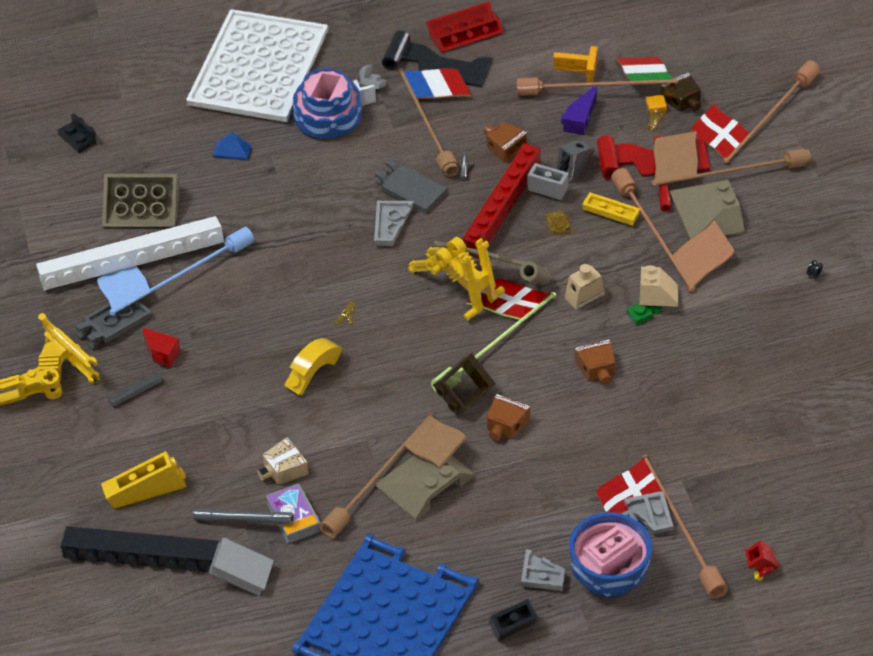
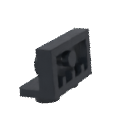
(78, 134)

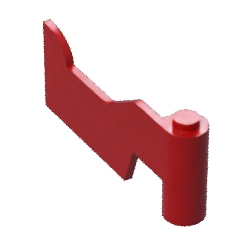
(613, 155)

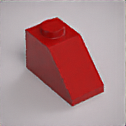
(161, 347)

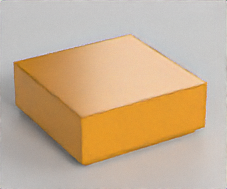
(656, 102)

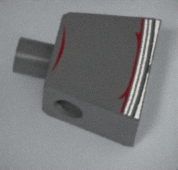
(574, 158)

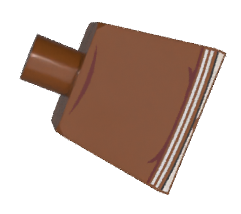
(504, 140)
(596, 361)
(506, 417)

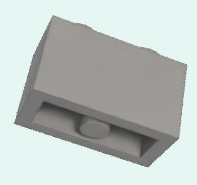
(548, 181)

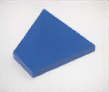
(232, 148)

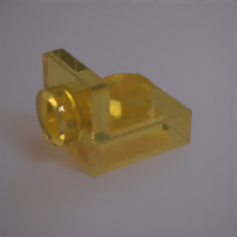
(557, 221)

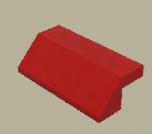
(464, 27)

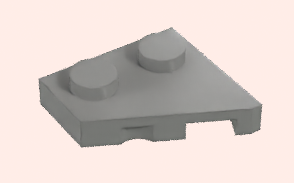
(651, 511)

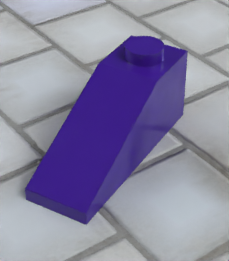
(579, 113)

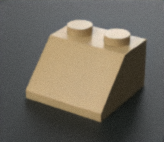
(657, 288)

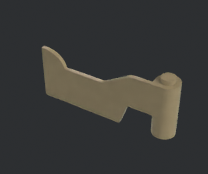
(529, 270)

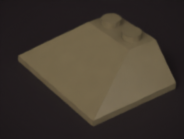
(708, 202)
(419, 481)

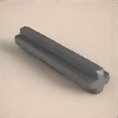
(135, 389)

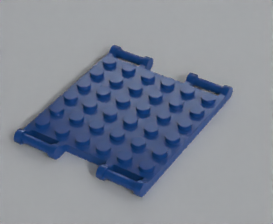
(386, 607)

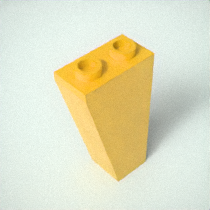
(145, 481)

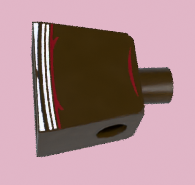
(682, 95)

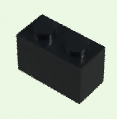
(513, 619)

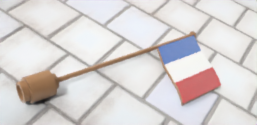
(436, 85)

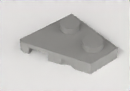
(541, 573)

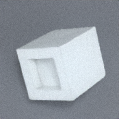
(366, 93)

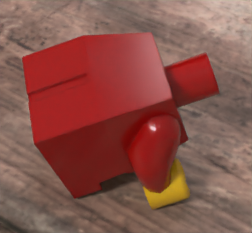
(761, 558)

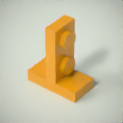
(577, 63)

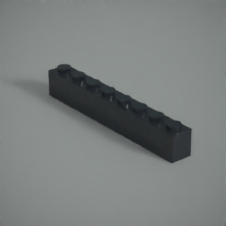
(138, 549)

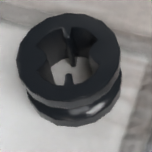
(814, 269)

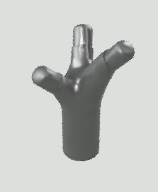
(464, 167)

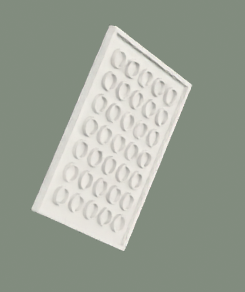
(257, 65)

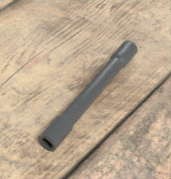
(243, 516)

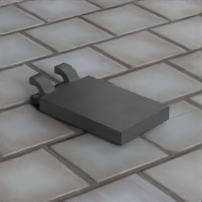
(410, 186)
(108, 327)

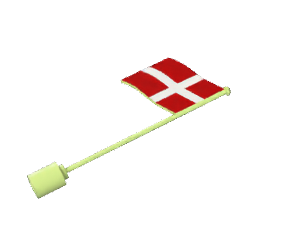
(516, 303)

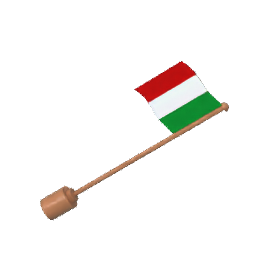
(638, 71)

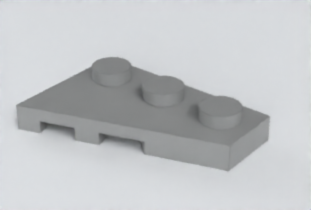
(390, 220)

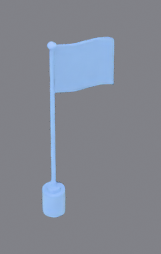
(130, 285)

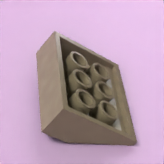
(140, 200)

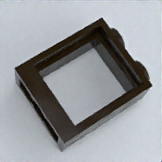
(478, 376)

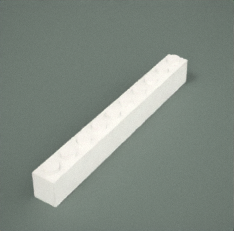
(130, 253)

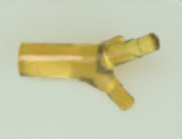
(654, 118)
(346, 313)

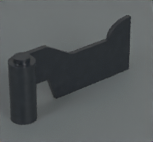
(403, 49)

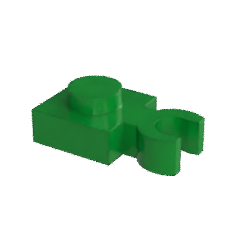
(642, 313)

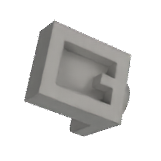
(368, 79)

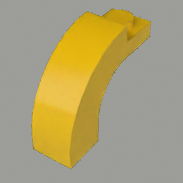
(309, 361)

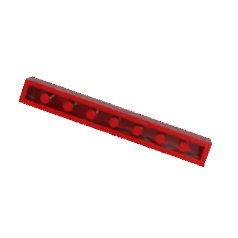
(503, 197)

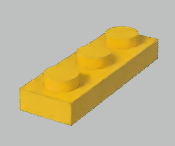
(611, 209)

